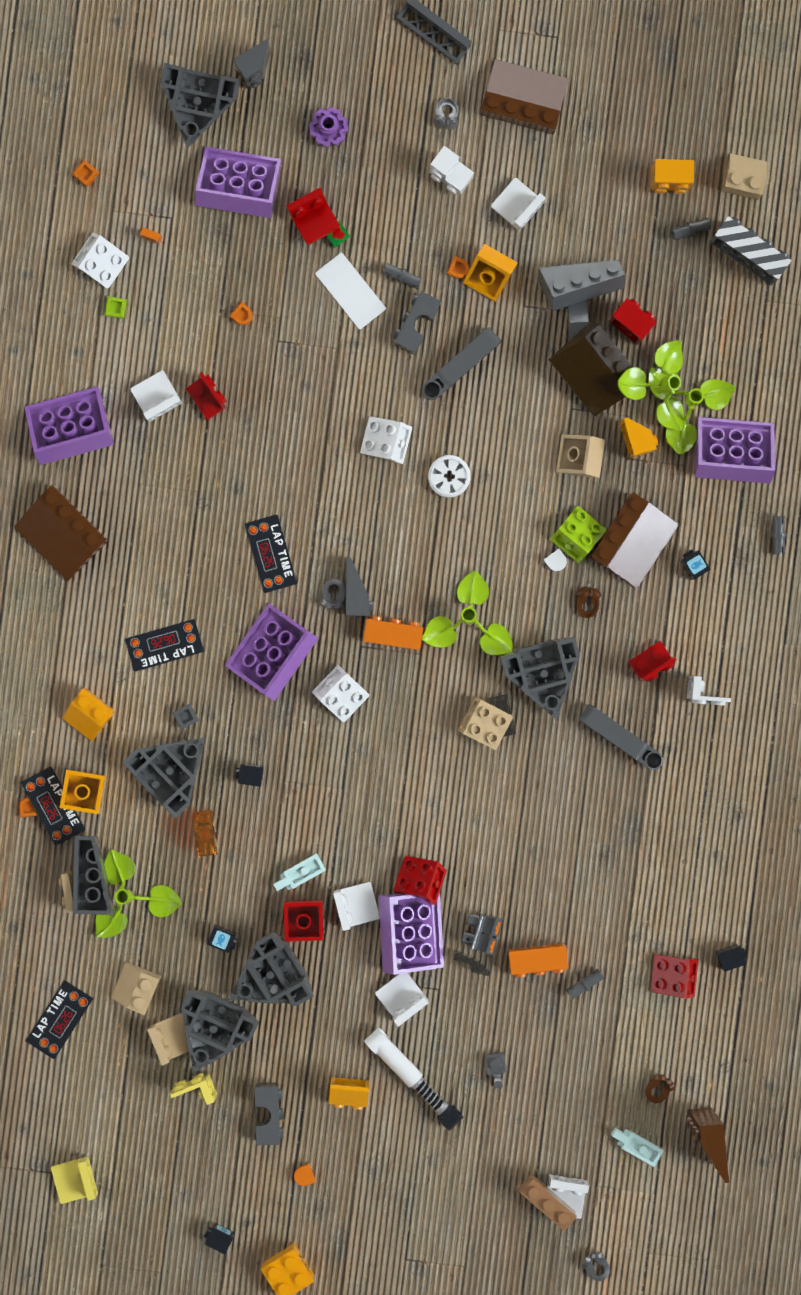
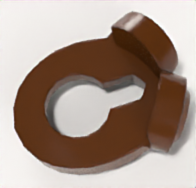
(584, 592)
(657, 1079)

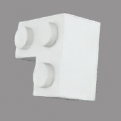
(450, 171)

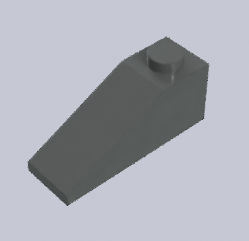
(576, 318)
(356, 594)

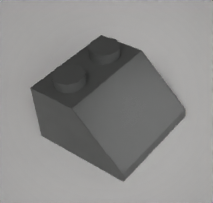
(253, 64)

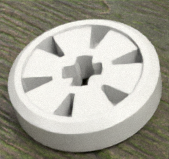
(440, 484)

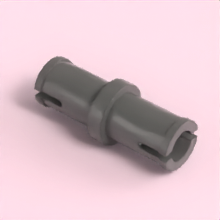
(691, 228)
(402, 275)
(778, 535)
(585, 984)

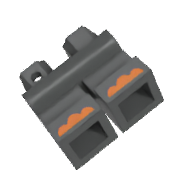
(479, 940)

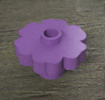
(333, 135)

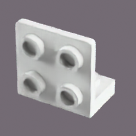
(517, 204)
(100, 260)
(156, 396)
(386, 439)
(694, 690)
(340, 693)
(356, 905)
(402, 998)
(570, 1190)

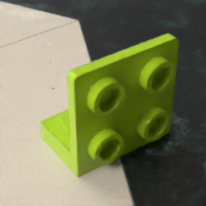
(578, 534)

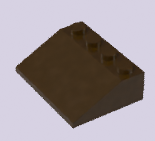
(592, 367)

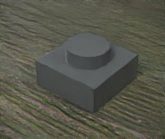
(186, 716)

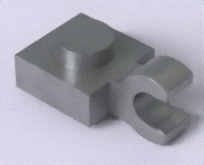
(496, 1065)

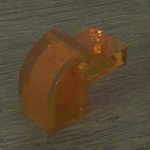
(205, 833)

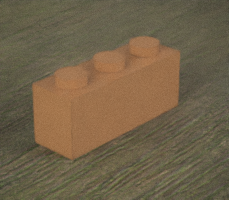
(547, 1202)

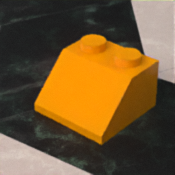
(490, 272)
(637, 438)
(88, 714)
(349, 1092)

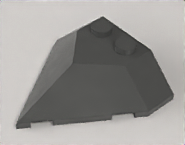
(197, 98)
(543, 671)
(168, 772)
(273, 975)
(214, 1026)

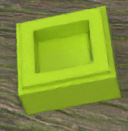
(115, 307)

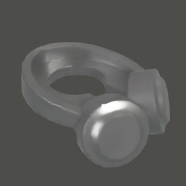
(451, 122)
(326, 601)
(598, 1256)

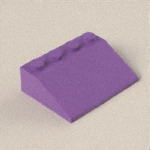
(237, 182)
(68, 425)
(735, 450)
(271, 652)
(410, 934)

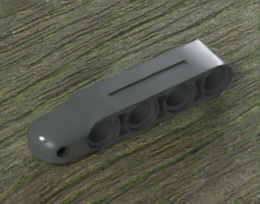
(461, 364)
(621, 738)

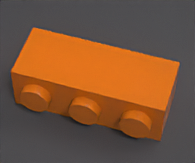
(393, 633)
(538, 959)

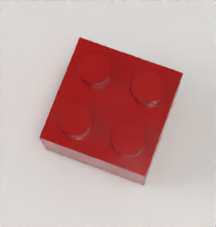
(633, 321)
(303, 920)

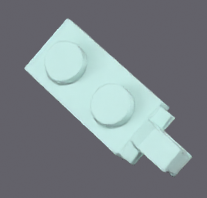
(300, 873)
(638, 1146)

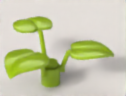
(632, 384)
(715, 395)
(475, 591)
(120, 868)

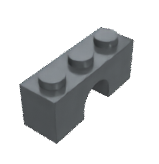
(423, 307)
(268, 1096)

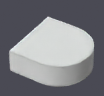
(556, 561)

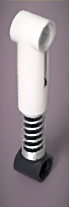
(412, 1077)

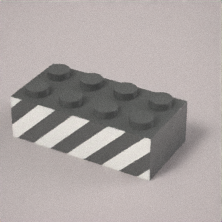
(750, 250)

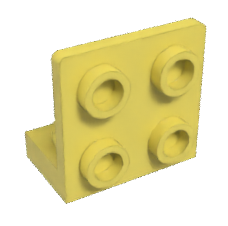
(207, 1090)
(74, 1180)

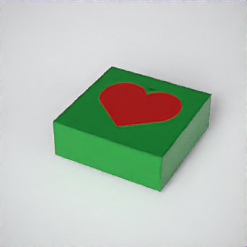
(338, 236)

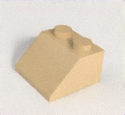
(745, 176)
(580, 455)
(135, 988)

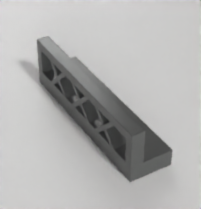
(437, 23)

